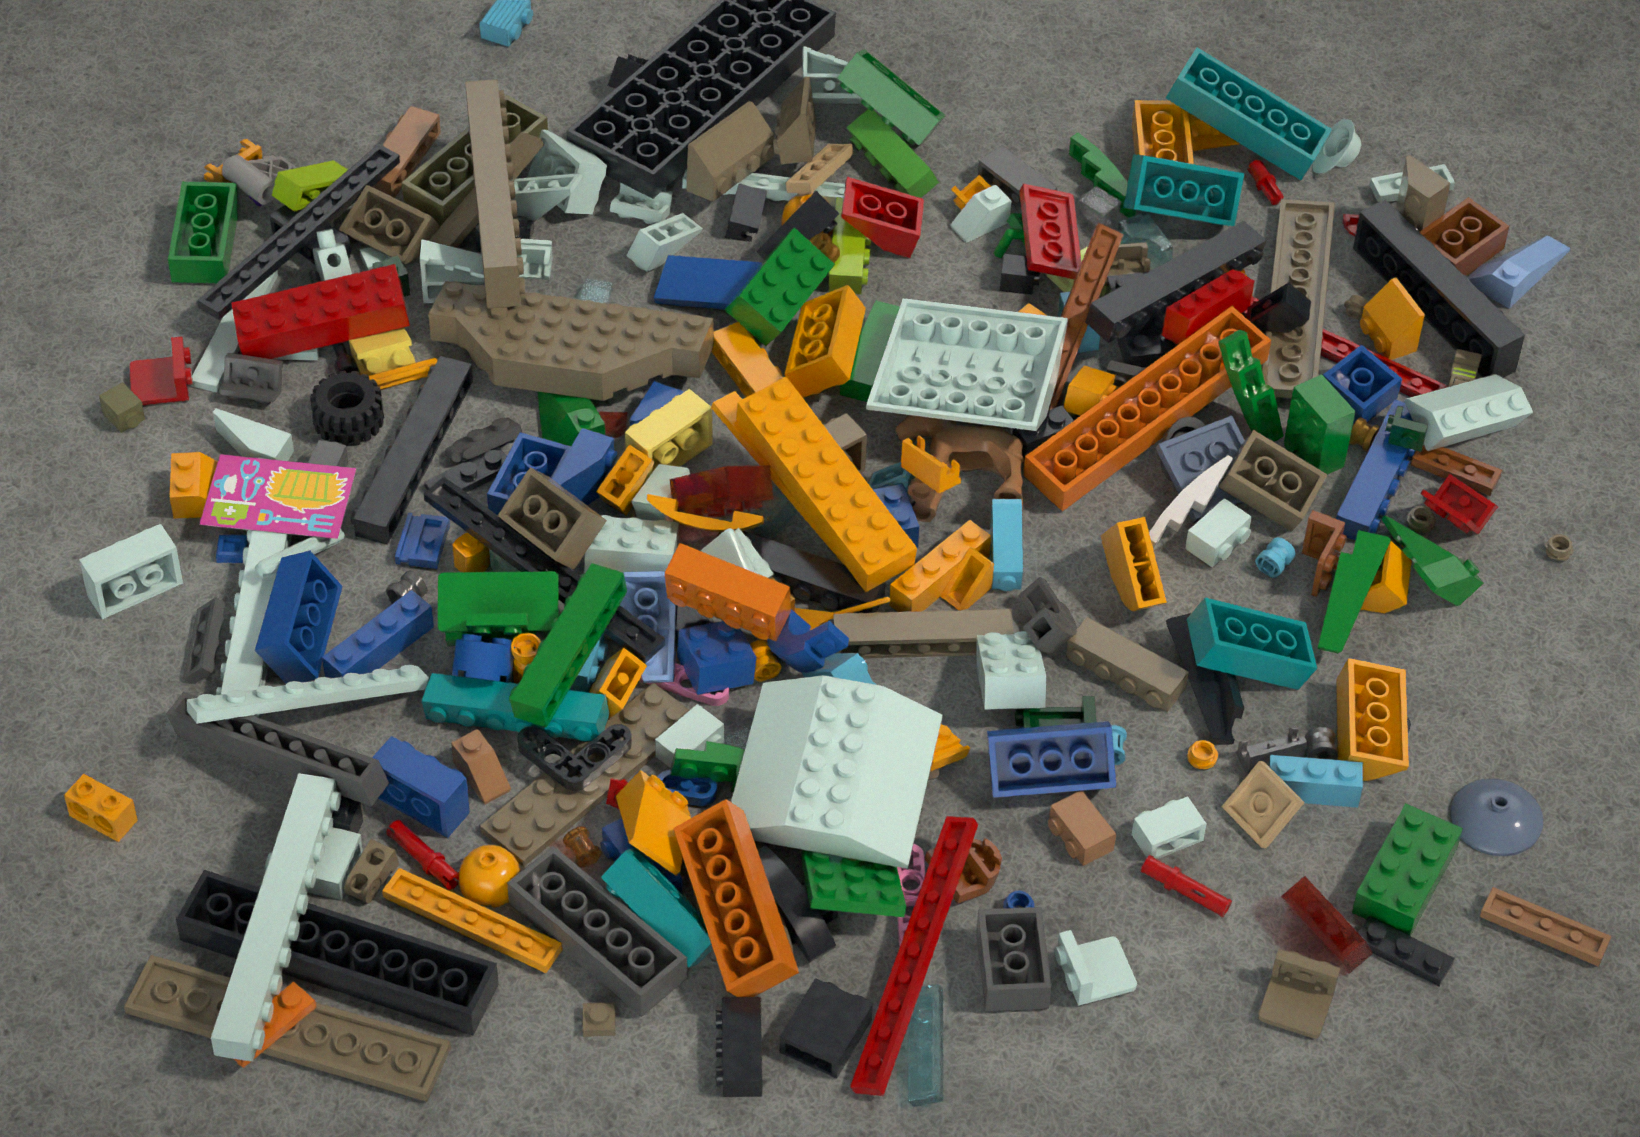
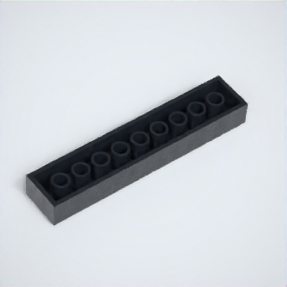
(350, 956)

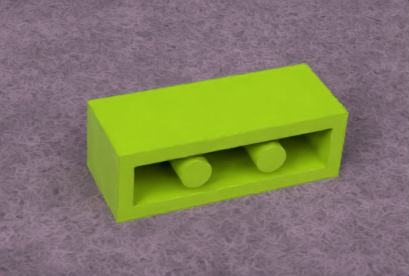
(303, 184)

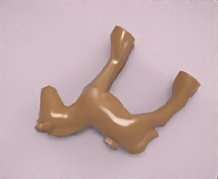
(973, 448)

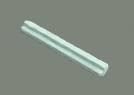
(316, 544)

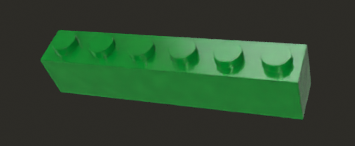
(568, 645)

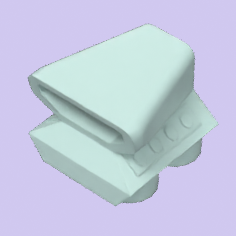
(738, 550)

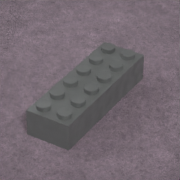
(597, 931)

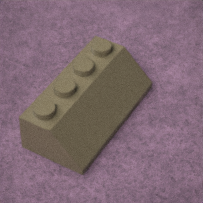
(728, 152)

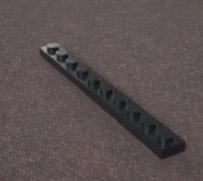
(298, 232)
(527, 557)

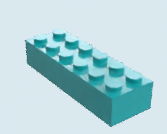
(1249, 113)

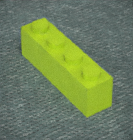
(853, 256)

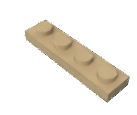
(818, 170)

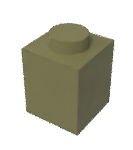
(122, 407)

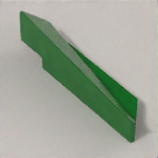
(1350, 587)

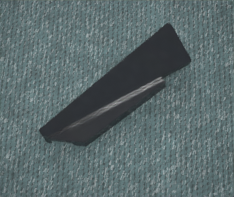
(1214, 690)

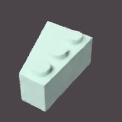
(823, 75)
(450, 264)

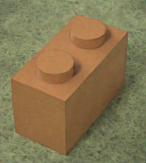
(1081, 828)

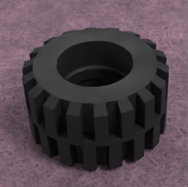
(351, 423)

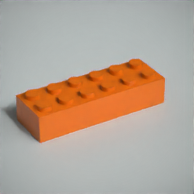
(735, 900)

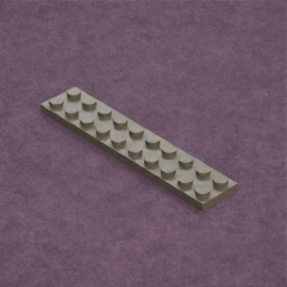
(1303, 261)
(322, 1040)

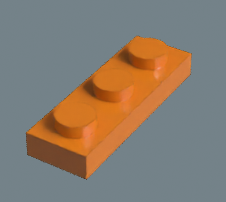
(289, 1009)

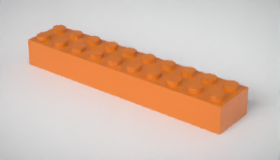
(1138, 412)

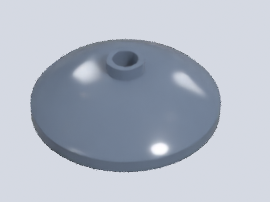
(1496, 828)

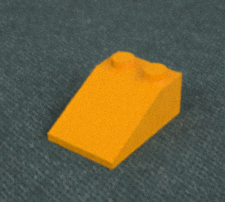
(649, 819)

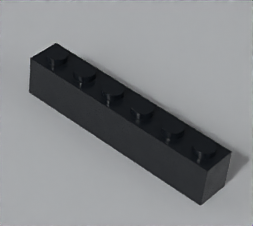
(814, 576)

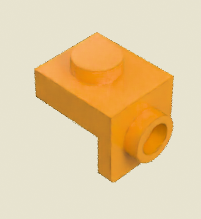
(967, 193)

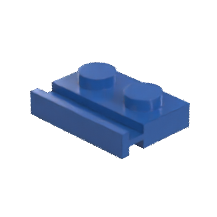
(422, 540)

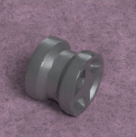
(1321, 743)

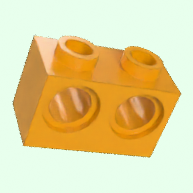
(100, 807)

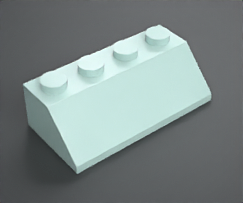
(1469, 410)

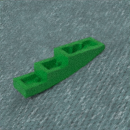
(1099, 170)
(1248, 384)

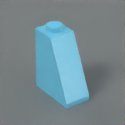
(1006, 544)

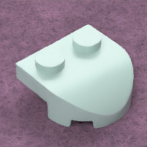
(632, 204)

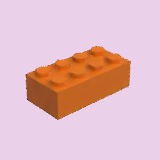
(727, 592)

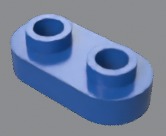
(690, 787)

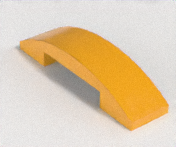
(669, 508)

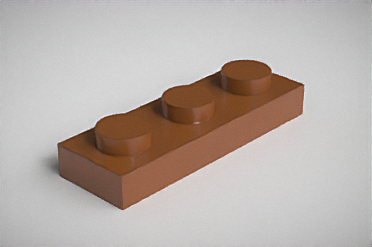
(1470, 471)

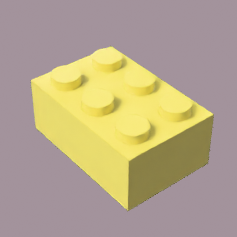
(673, 431)

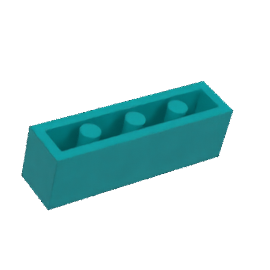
(658, 904)

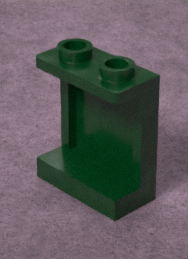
(1057, 715)

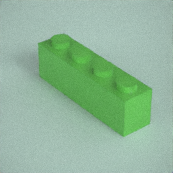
(892, 154)

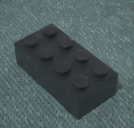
(1145, 343)

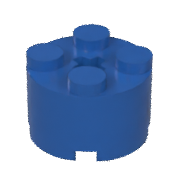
(483, 659)

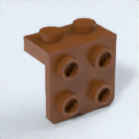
(1323, 542)

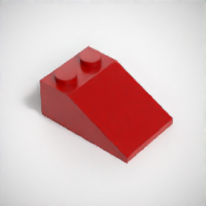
(883, 215)

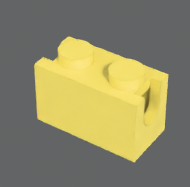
(382, 351)

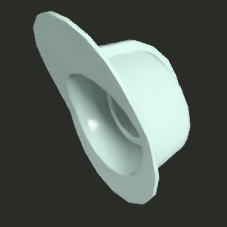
(1339, 148)

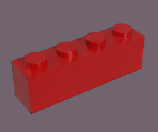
(1206, 304)

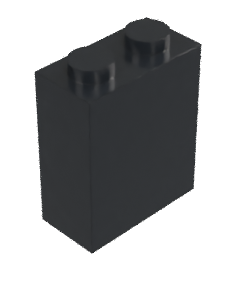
(826, 1028)

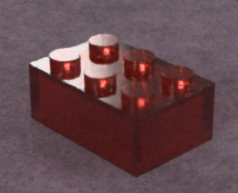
(723, 490)

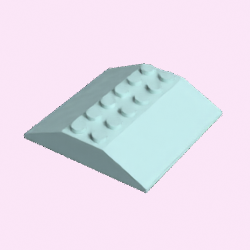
(969, 365)
(837, 768)

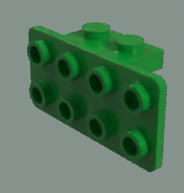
(497, 602)

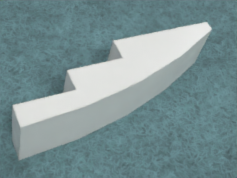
(1194, 496)

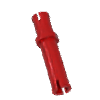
(432, 862)
(1174, 879)

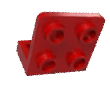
(163, 378)
(1463, 505)

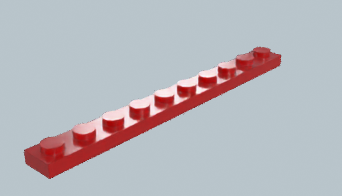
(914, 956)

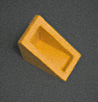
(969, 581)

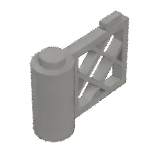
(255, 176)

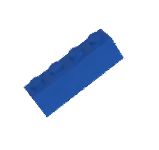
(381, 638)

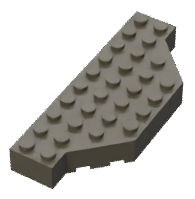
(569, 342)

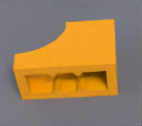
(625, 479)

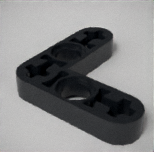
(576, 763)

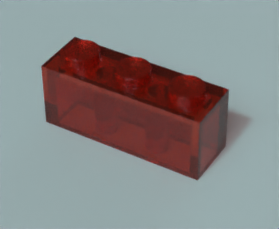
(1327, 924)

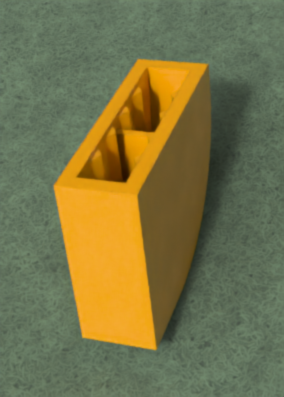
(1133, 564)

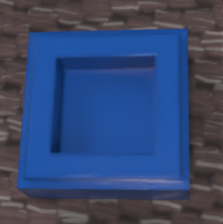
(231, 548)

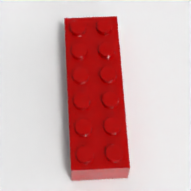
(321, 313)

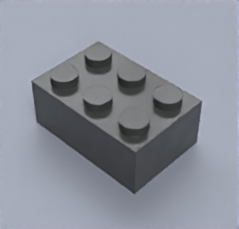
(1013, 959)

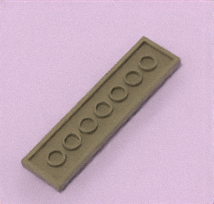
(548, 809)

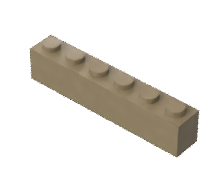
(920, 632)

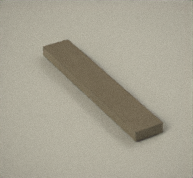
(465, 216)

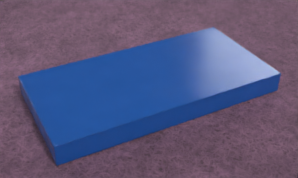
(702, 281)

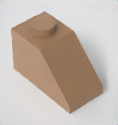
(480, 766)

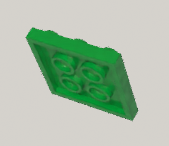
(852, 885)

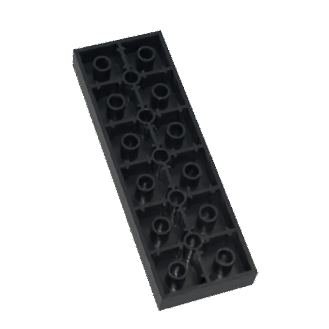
(698, 79)

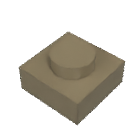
(599, 1019)

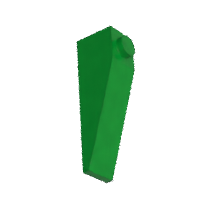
(565, 416)
(1439, 569)

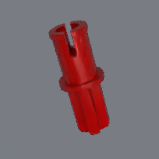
(1265, 181)

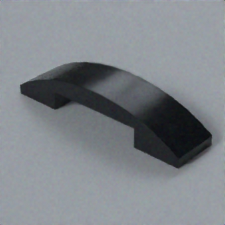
(793, 904)

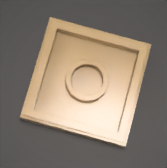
(1262, 804)

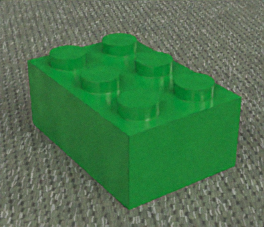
(1319, 425)

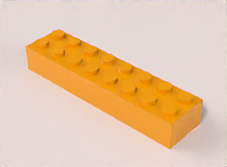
(826, 484)

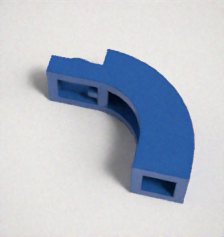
(806, 648)

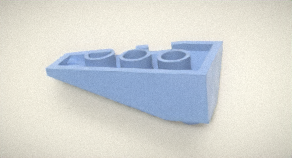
(1518, 271)
(649, 603)

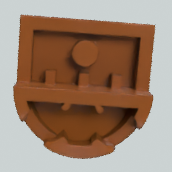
(978, 872)

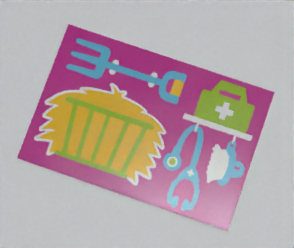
(278, 496)

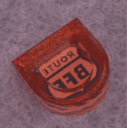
(614, 423)

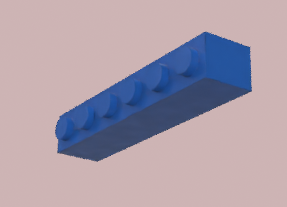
(1375, 481)

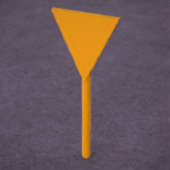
(816, 618)

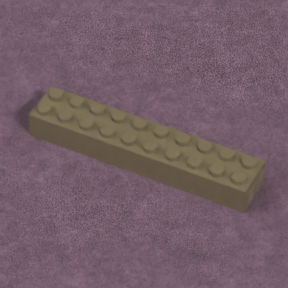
(494, 193)

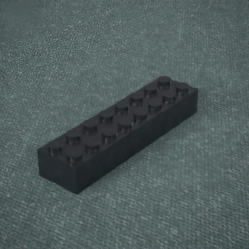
(1438, 288)

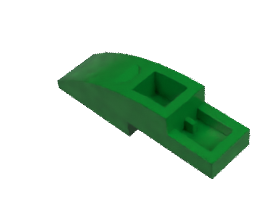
(717, 762)

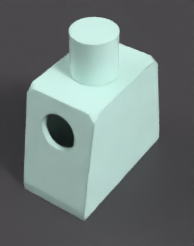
(328, 246)

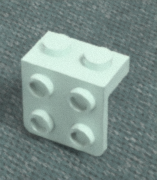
(1094, 968)

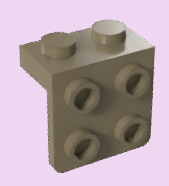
(1299, 993)

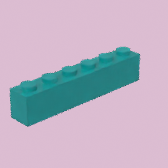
(487, 705)

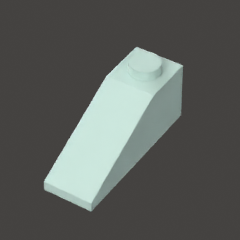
(540, 194)
(662, 239)
(253, 438)

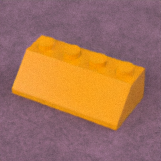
(1372, 718)

